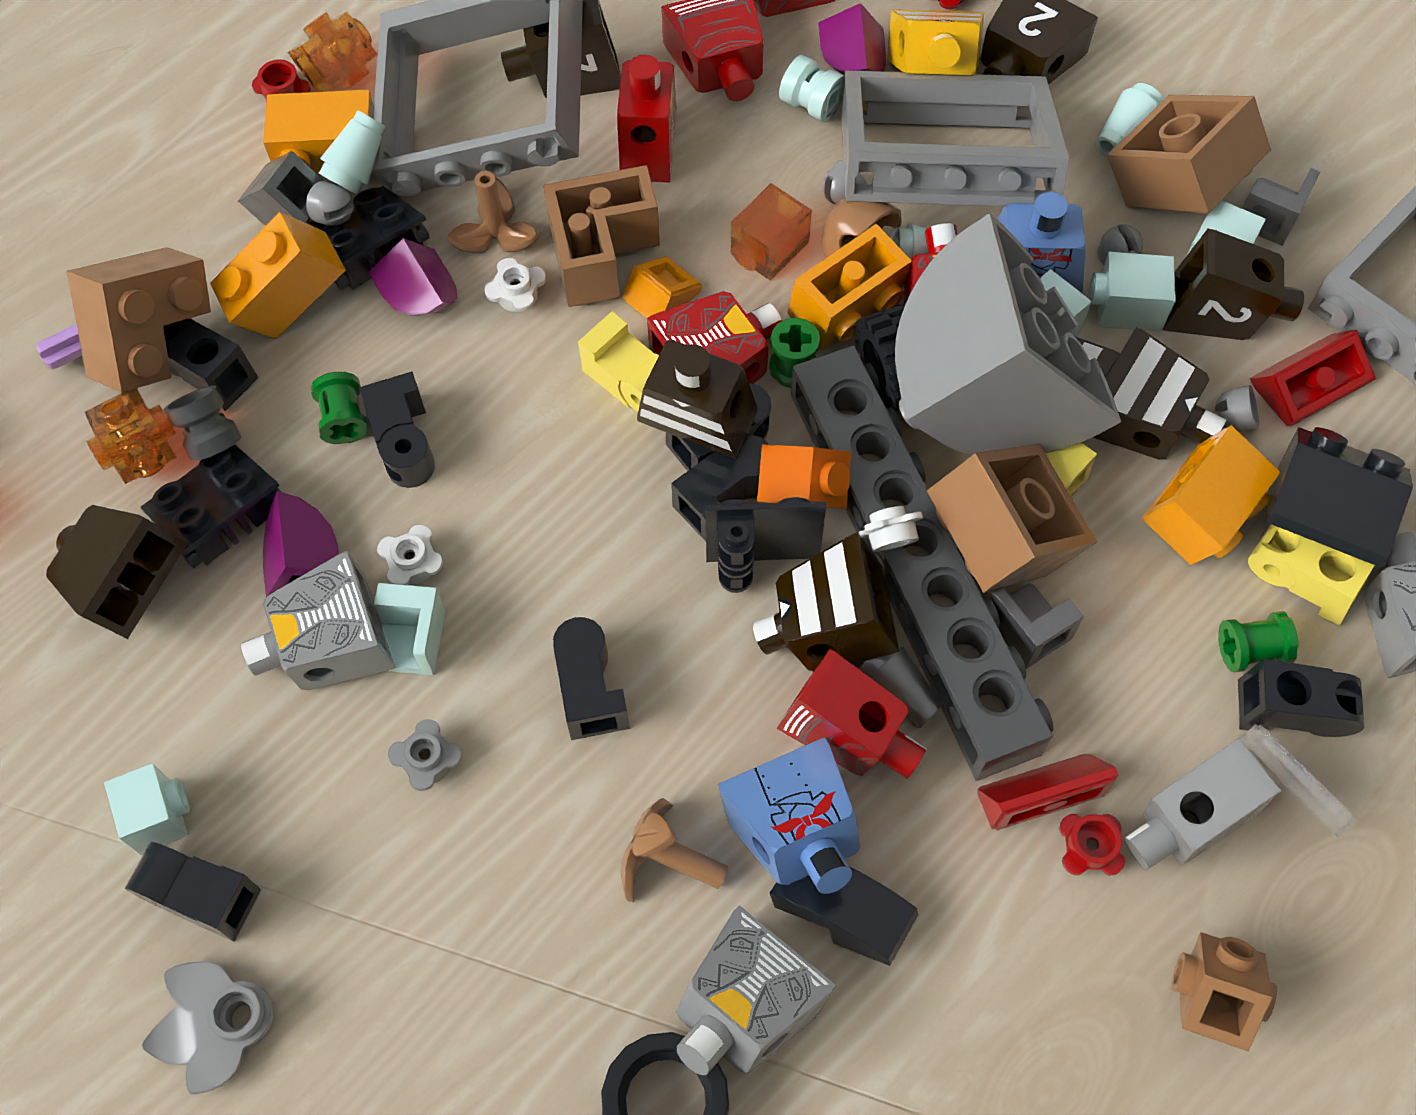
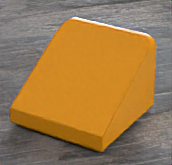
(659, 286)

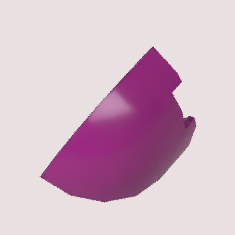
(853, 41)
(414, 279)
(294, 541)

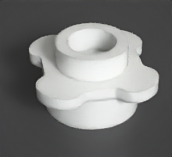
(515, 297)
(891, 528)
(414, 570)

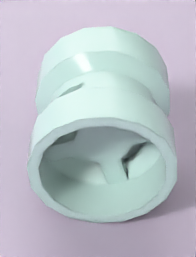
(812, 88)

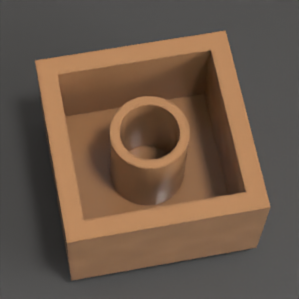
(1190, 152)
(1010, 516)

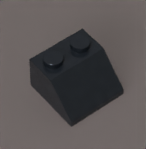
(1340, 495)

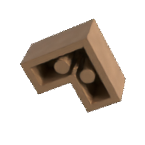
(593, 222)
(123, 313)

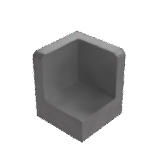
(1278, 205)
(1033, 624)

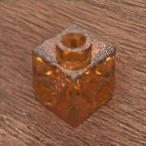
(334, 52)
(130, 436)

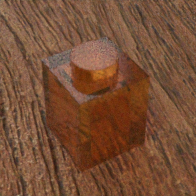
(770, 232)

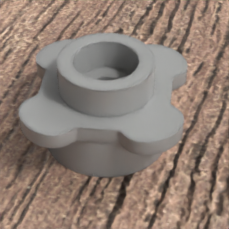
(429, 771)

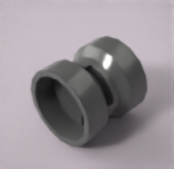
(204, 427)

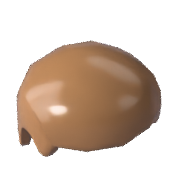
(852, 219)

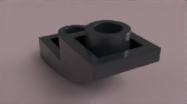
(859, 916)

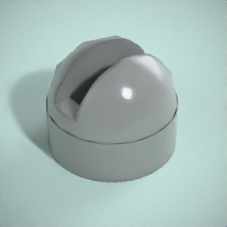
(834, 183)
(329, 203)
(1117, 239)
(1239, 408)

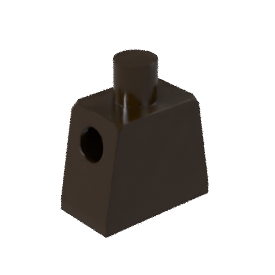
(112, 566)

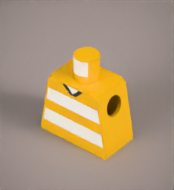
(935, 41)

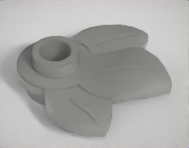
(201, 1026)

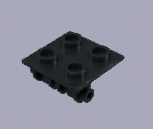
(376, 221)
(211, 499)
(755, 532)

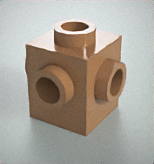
(1224, 990)

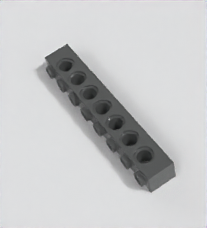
(987, 738)

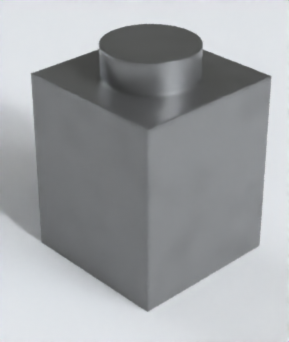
(280, 188)

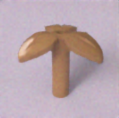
(495, 209)
(656, 841)

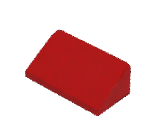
(1315, 376)
(1046, 790)

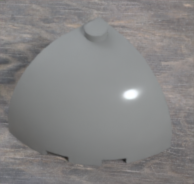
(992, 352)

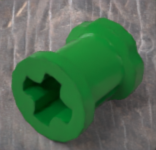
(792, 343)
(339, 407)
(1258, 640)

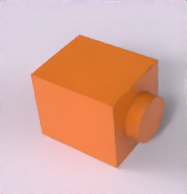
(804, 473)

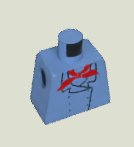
(1051, 234)
(795, 817)

